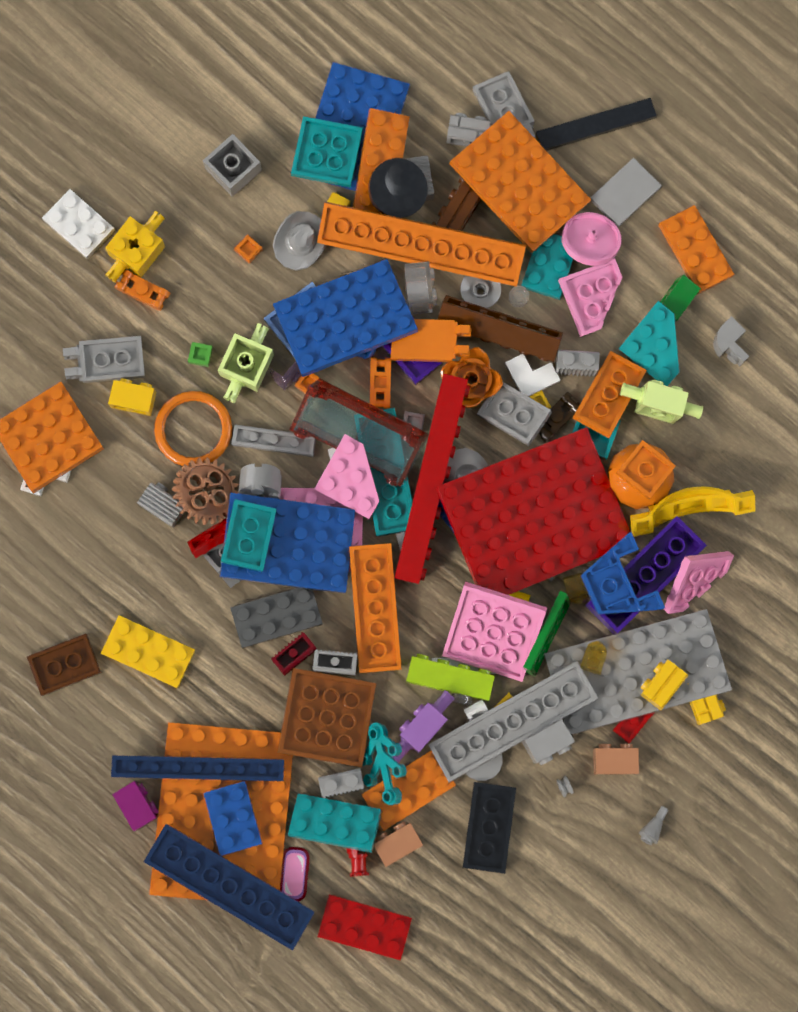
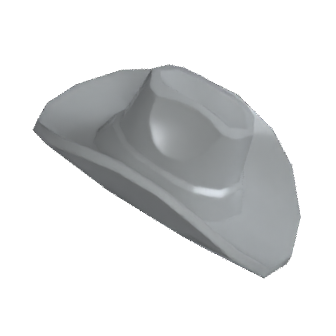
(296, 241)
(464, 463)

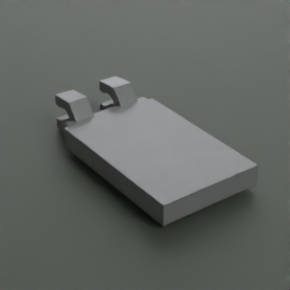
(500, 96)
(106, 359)

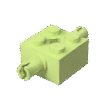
(240, 351)
(661, 401)

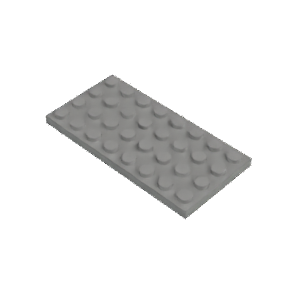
(632, 659)

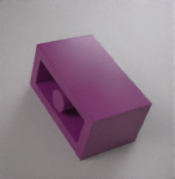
(135, 805)

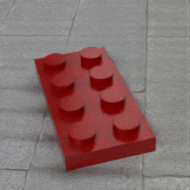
(364, 927)

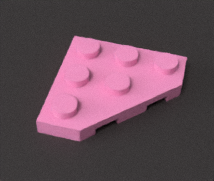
(591, 295)
(350, 478)
(695, 578)

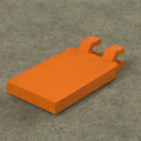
(432, 342)

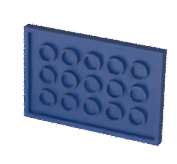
(352, 93)
(345, 318)
(304, 548)

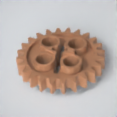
(200, 473)

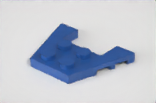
(610, 586)

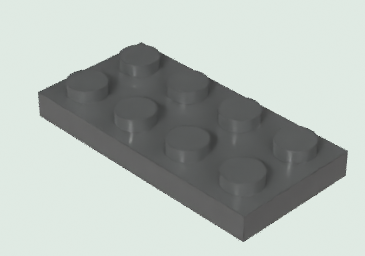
(276, 616)

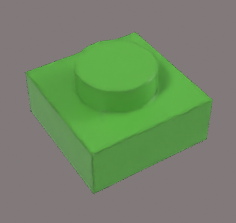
(200, 354)

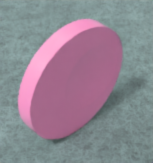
(591, 239)

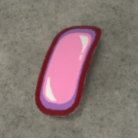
(295, 872)

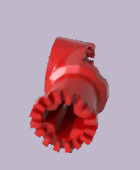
(358, 863)

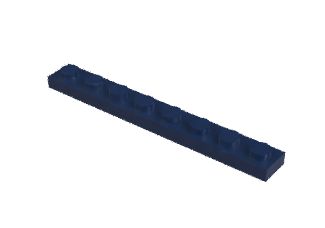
(197, 768)

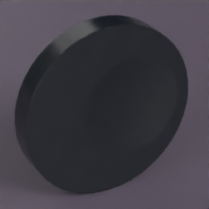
(398, 188)

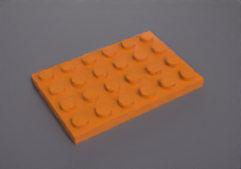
(520, 181)

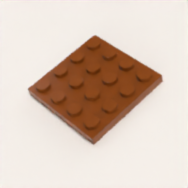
(326, 717)

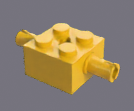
(136, 259)

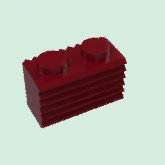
(294, 653)

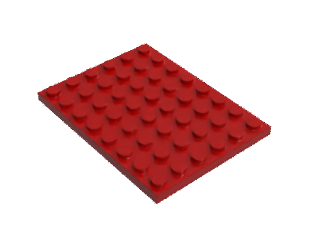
(534, 514)

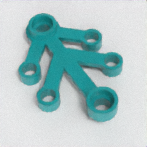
(378, 738)

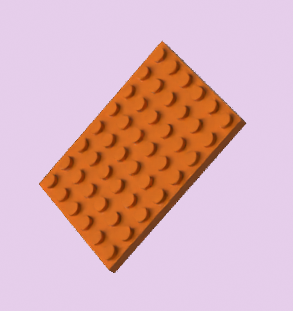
(186, 810)

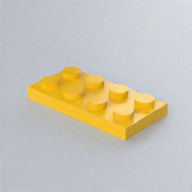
(148, 651)

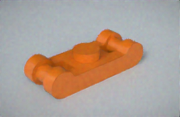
(142, 290)
(380, 382)

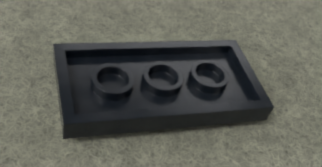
(489, 827)

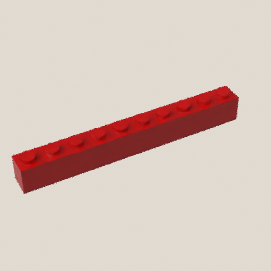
(432, 474)

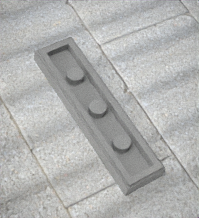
(272, 441)

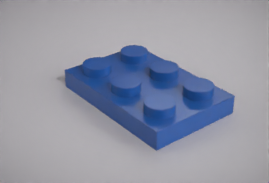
(232, 818)

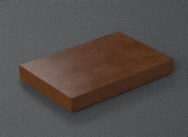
(64, 664)

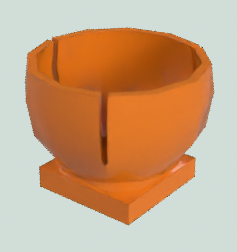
(641, 475)

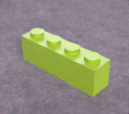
(453, 679)

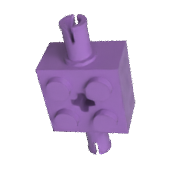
(424, 725)

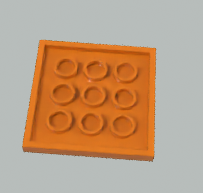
(47, 437)

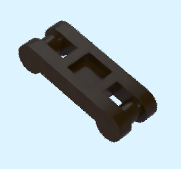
(559, 416)

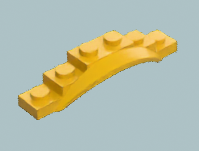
(691, 501)

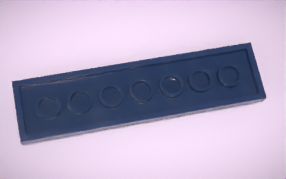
(229, 886)

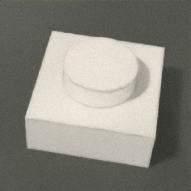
(476, 710)

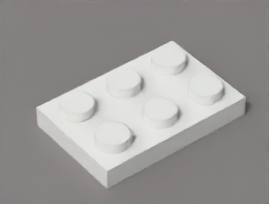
(78, 224)

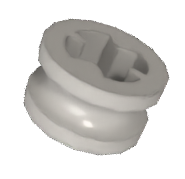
(564, 786)

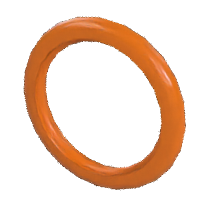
(186, 397)

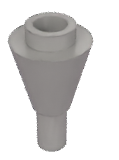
(651, 832)

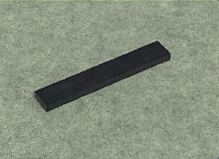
(596, 124)

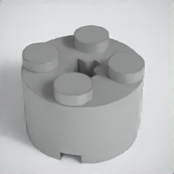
(260, 481)

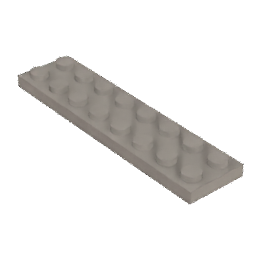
(513, 721)

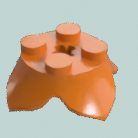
(478, 366)

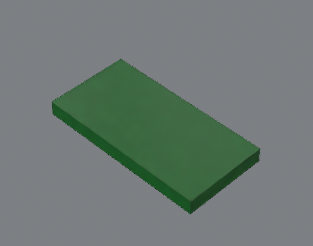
(547, 634)

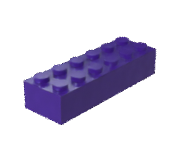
(654, 567)

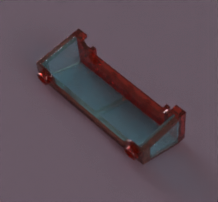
(388, 441)

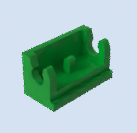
(680, 295)

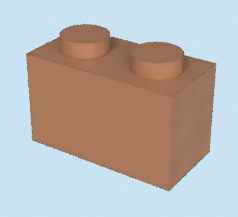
(616, 760)
(397, 844)

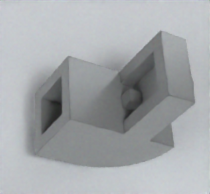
(725, 342)

